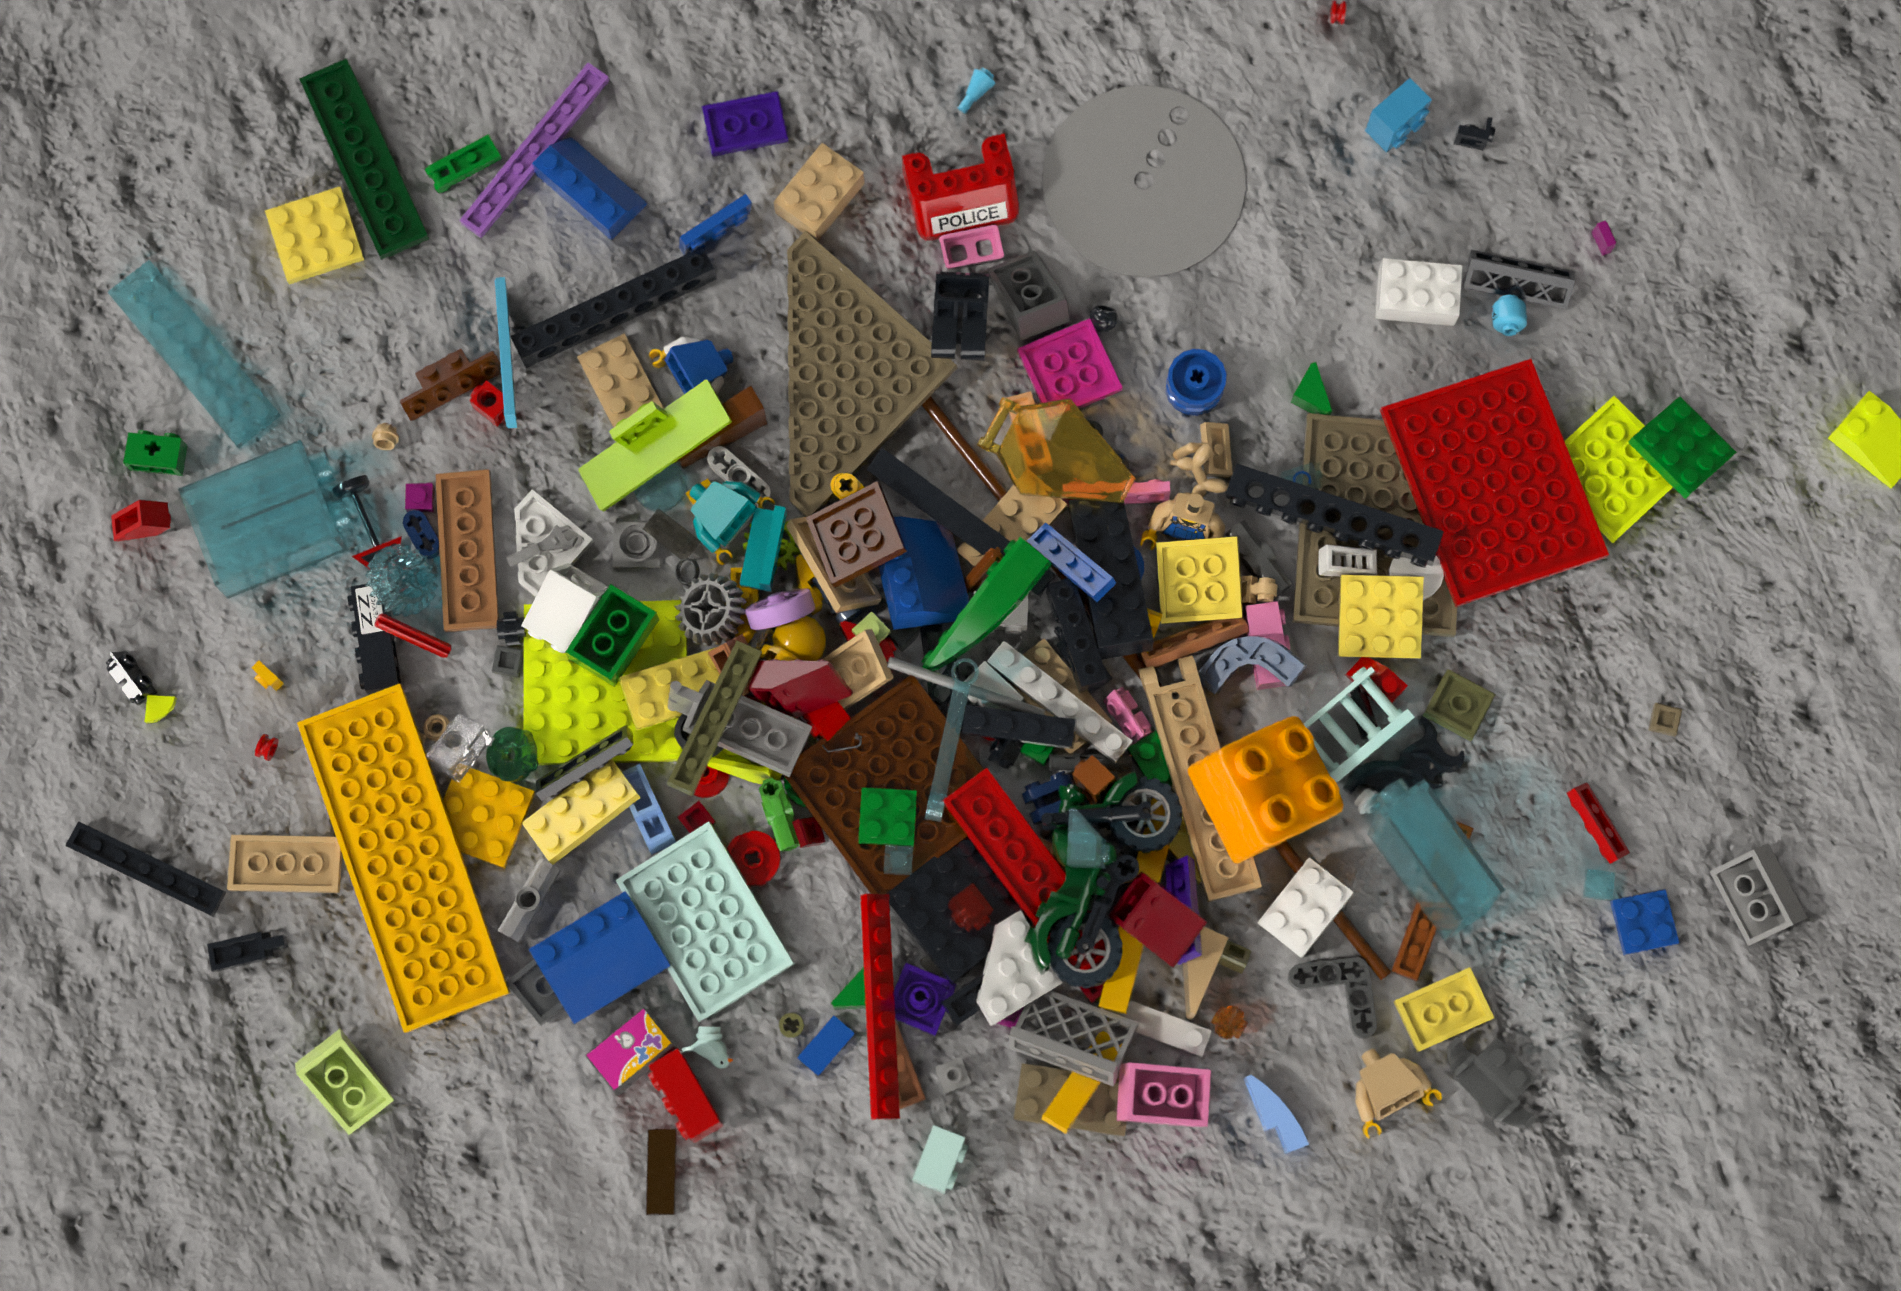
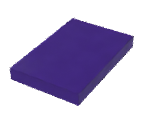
(745, 124)

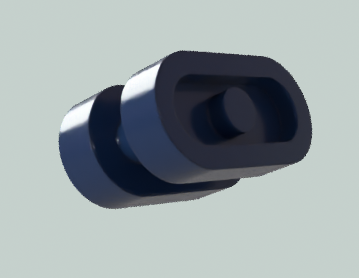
(1037, 792)

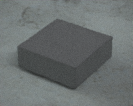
(508, 661)

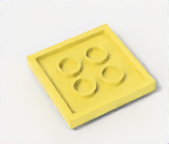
(314, 235)
(1199, 580)
(1380, 616)

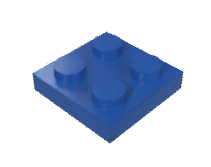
(1644, 922)

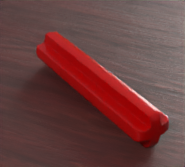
(413, 635)

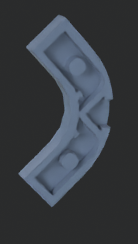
(1246, 651)

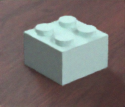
(939, 1160)

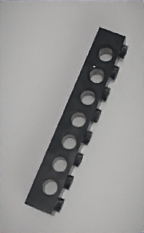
(614, 307)
(1245, 478)

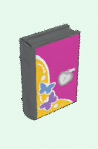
(629, 1050)

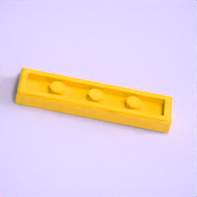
(1076, 1092)

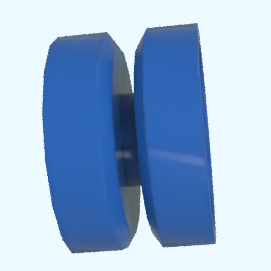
(1182, 380)

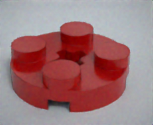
(768, 854)

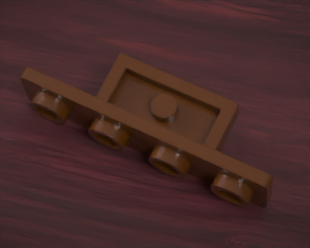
(448, 380)

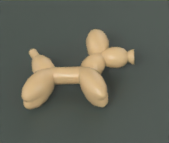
(1200, 457)

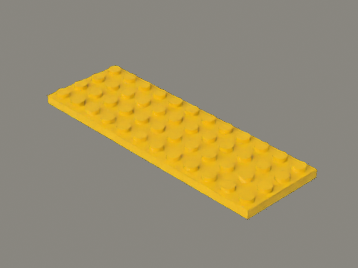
(403, 858)

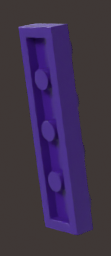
(1182, 883)

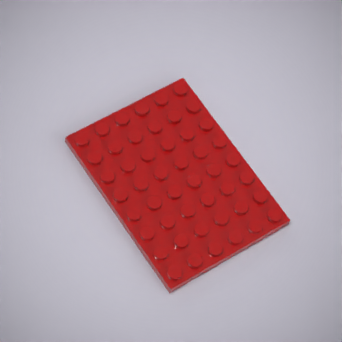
(1496, 482)

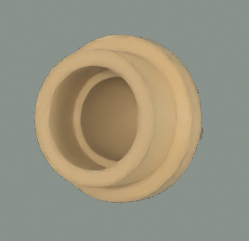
(385, 436)

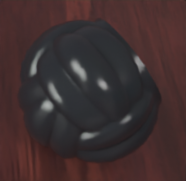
(1103, 318)

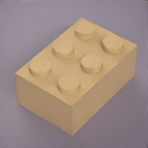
(819, 192)

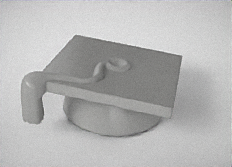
(633, 545)

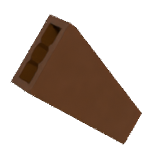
(746, 416)

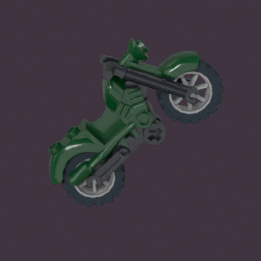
(1096, 887)

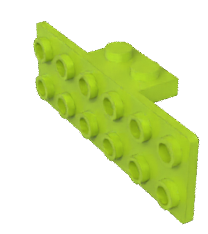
(652, 442)

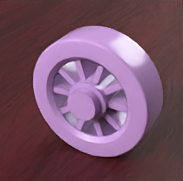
(780, 609)

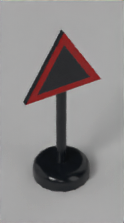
(352, 488)

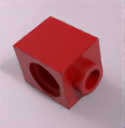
(493, 413)

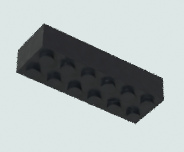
(1121, 615)

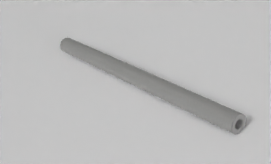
(974, 691)

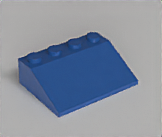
(925, 581)
(599, 957)

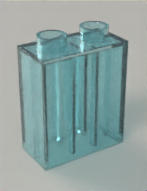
(266, 518)
(1433, 857)

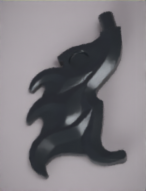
(1417, 762)

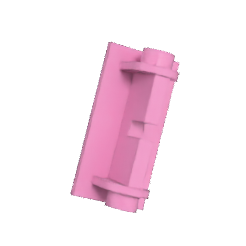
(1120, 706)

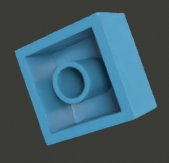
(1398, 116)

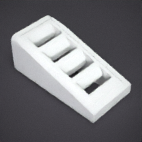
(1331, 561)

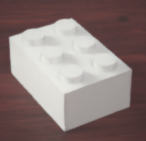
(1418, 292)
(1305, 907)

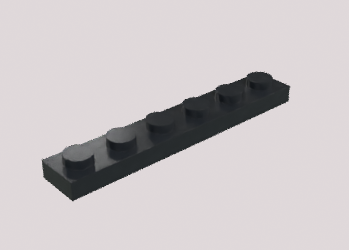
(145, 869)

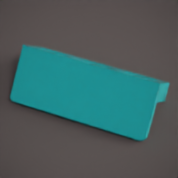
(763, 548)

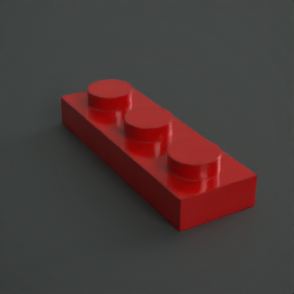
(1598, 823)

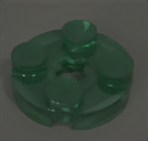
(525, 754)

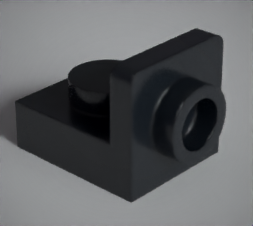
(1473, 137)

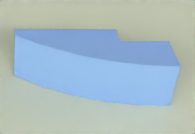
(648, 812)
(1276, 1115)

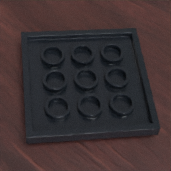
(923, 908)

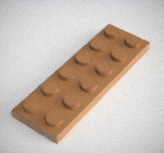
(467, 550)

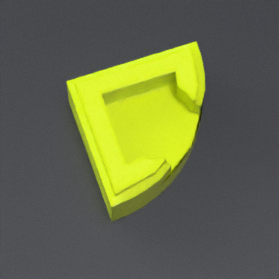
(158, 707)

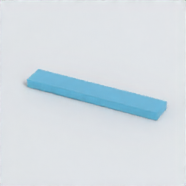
(505, 353)

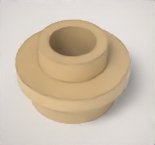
(431, 722)

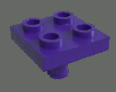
(919, 998)

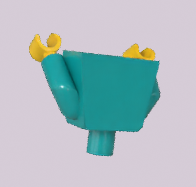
(722, 512)

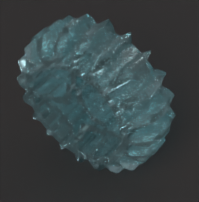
(416, 587)

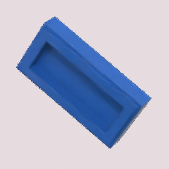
(826, 1045)

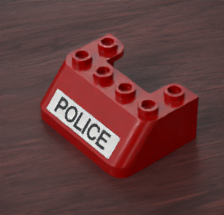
(963, 196)

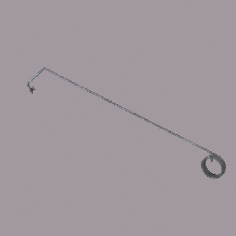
(696, 576)

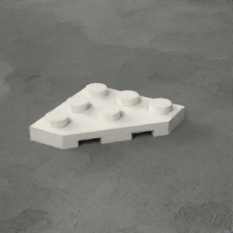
(534, 523)
(1010, 973)

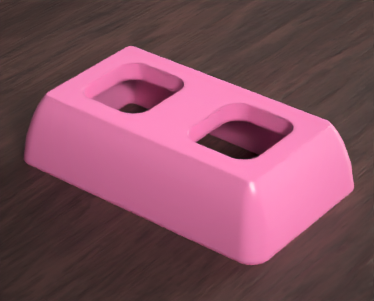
(968, 240)

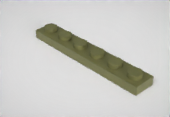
(714, 718)

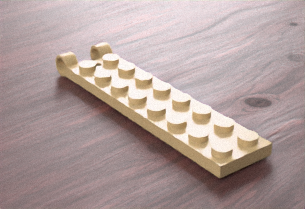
(1185, 738)

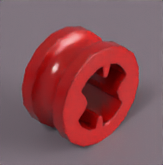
(1338, 12)
(266, 747)

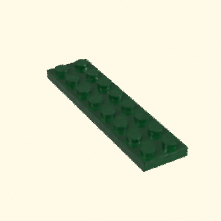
(364, 159)

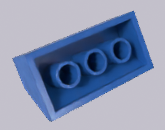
(588, 186)

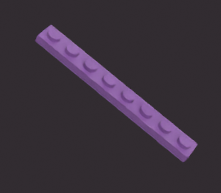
(519, 167)

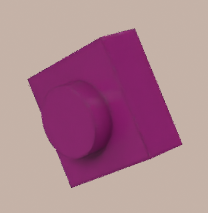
(419, 497)

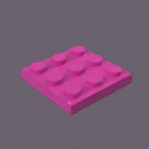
(1070, 366)

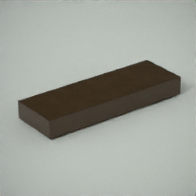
(661, 1172)

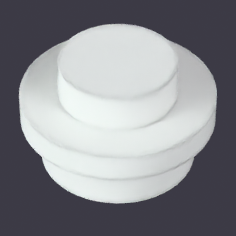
(1366, 801)

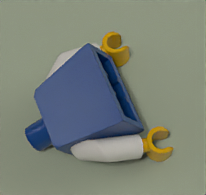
(694, 362)

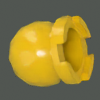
(797, 640)

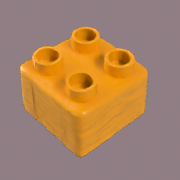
(1266, 788)

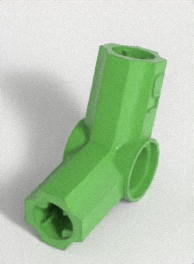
(779, 814)

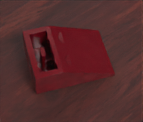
(797, 685)
(1157, 919)

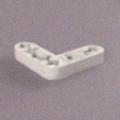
(719, 469)

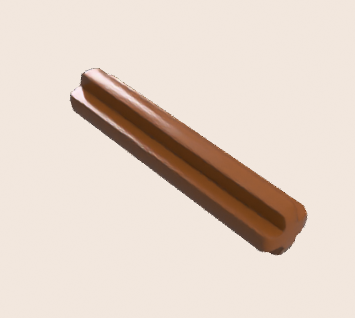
(978, 573)

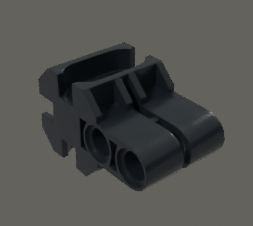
(960, 315)

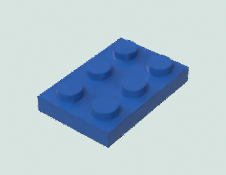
(716, 225)

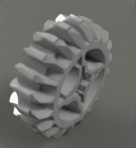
(706, 595)

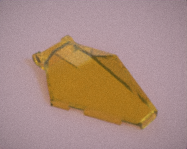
(1057, 453)

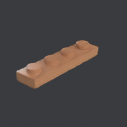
(1193, 640)

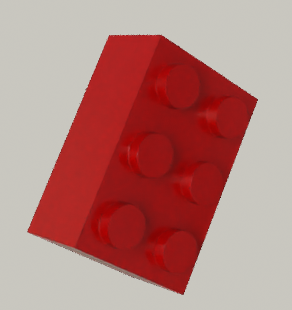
(684, 1096)

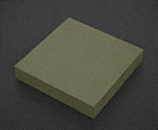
(1459, 705)

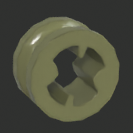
(793, 1016)

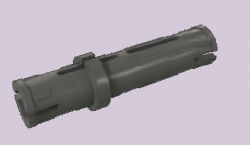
(1070, 761)

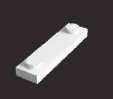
(1167, 1029)

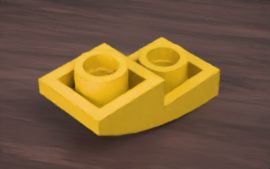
(804, 580)

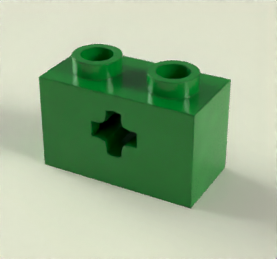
(168, 460)

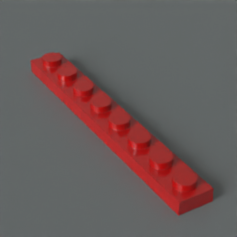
(880, 1007)

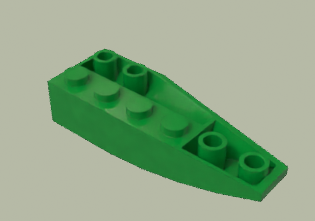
(992, 603)

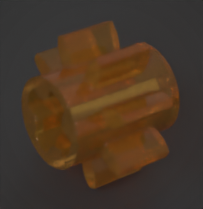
(1229, 1022)

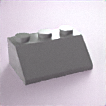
(1758, 894)

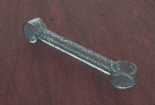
(949, 743)

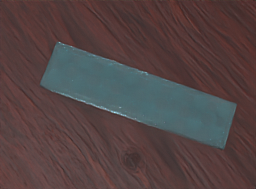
(194, 354)

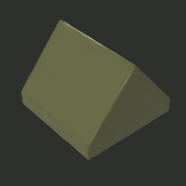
(1234, 957)

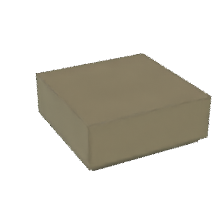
(1665, 719)

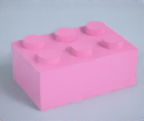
(1163, 1095)

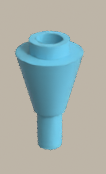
(979, 84)

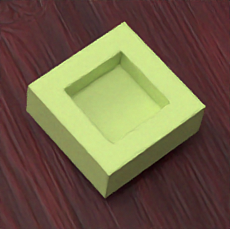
(872, 622)

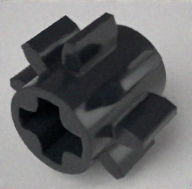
(510, 628)

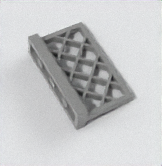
(1067, 1056)

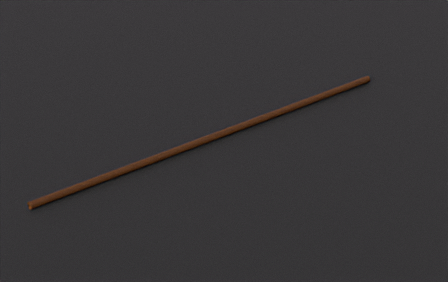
(1136, 663)

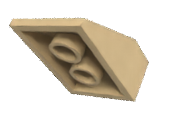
(1199, 970)

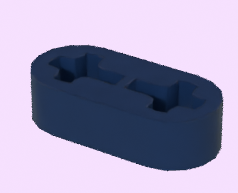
(416, 537)

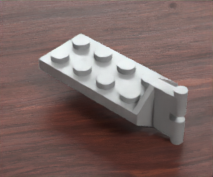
(752, 731)

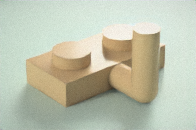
(1219, 462)

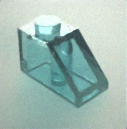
(1085, 843)

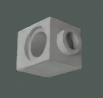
(953, 1076)

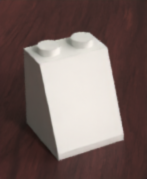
(563, 606)

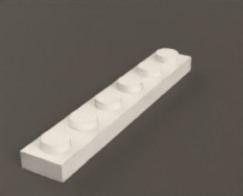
(1059, 701)

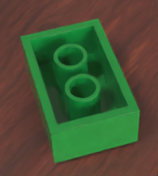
(612, 635)

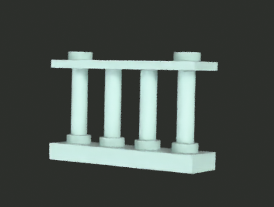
(1376, 736)

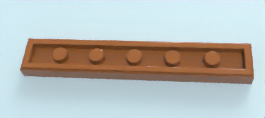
(1418, 938)

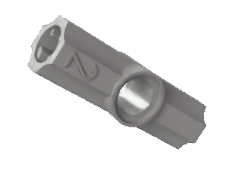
(520, 917)

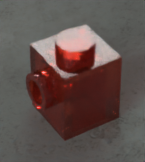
(970, 909)

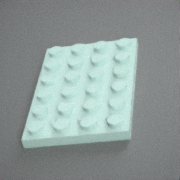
(706, 922)

